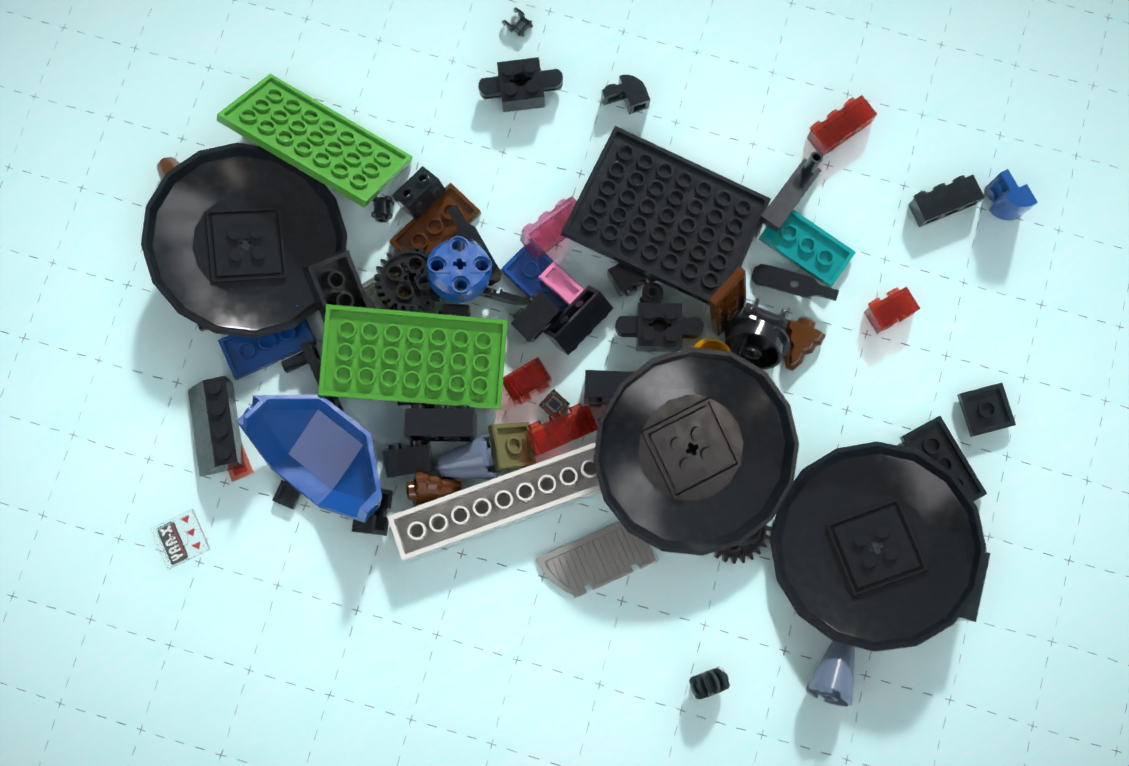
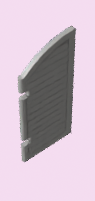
(596, 559)

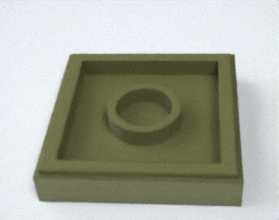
(510, 446)

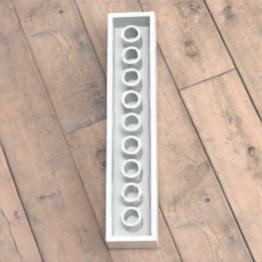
(495, 503)

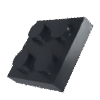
(986, 409)

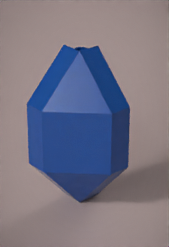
(316, 451)

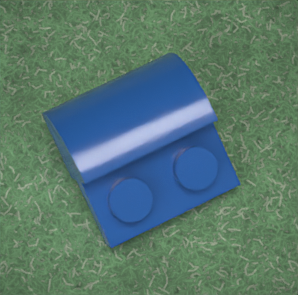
(1009, 198)

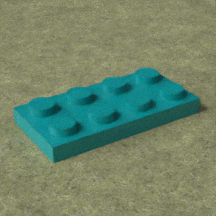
(809, 248)

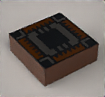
(554, 403)

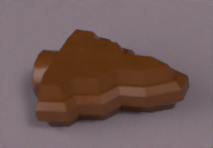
(802, 341)
(430, 487)

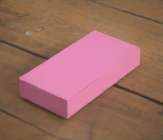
(561, 283)

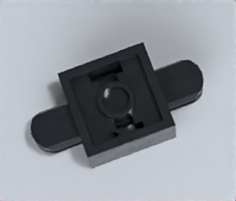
(524, 92)
(659, 327)

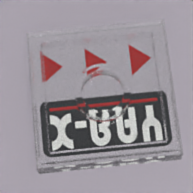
(180, 539)

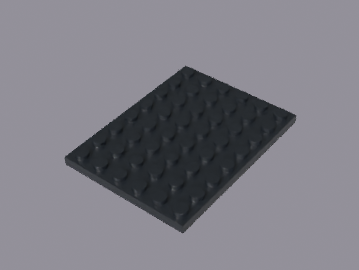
(665, 216)

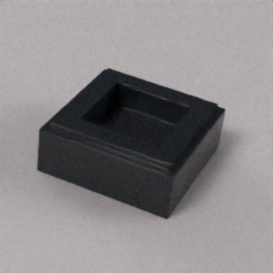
(286, 495)

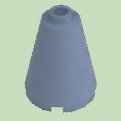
(469, 460)
(834, 675)

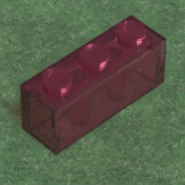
(546, 231)

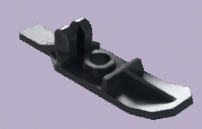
(471, 234)
(781, 280)
(504, 297)

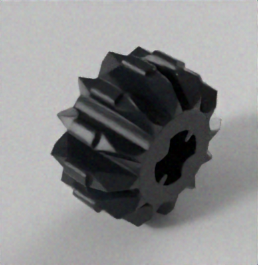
(709, 683)

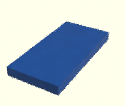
(525, 271)
(250, 355)

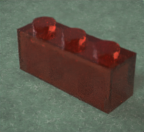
(841, 125)
(560, 429)

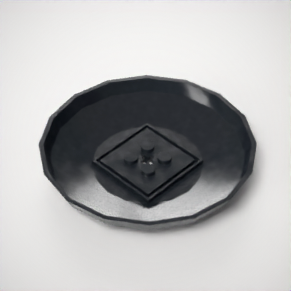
(209, 210)
(740, 459)
(927, 557)

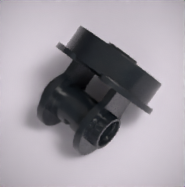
(758, 335)

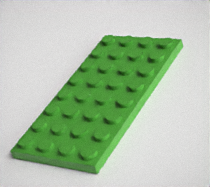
(315, 139)
(412, 357)

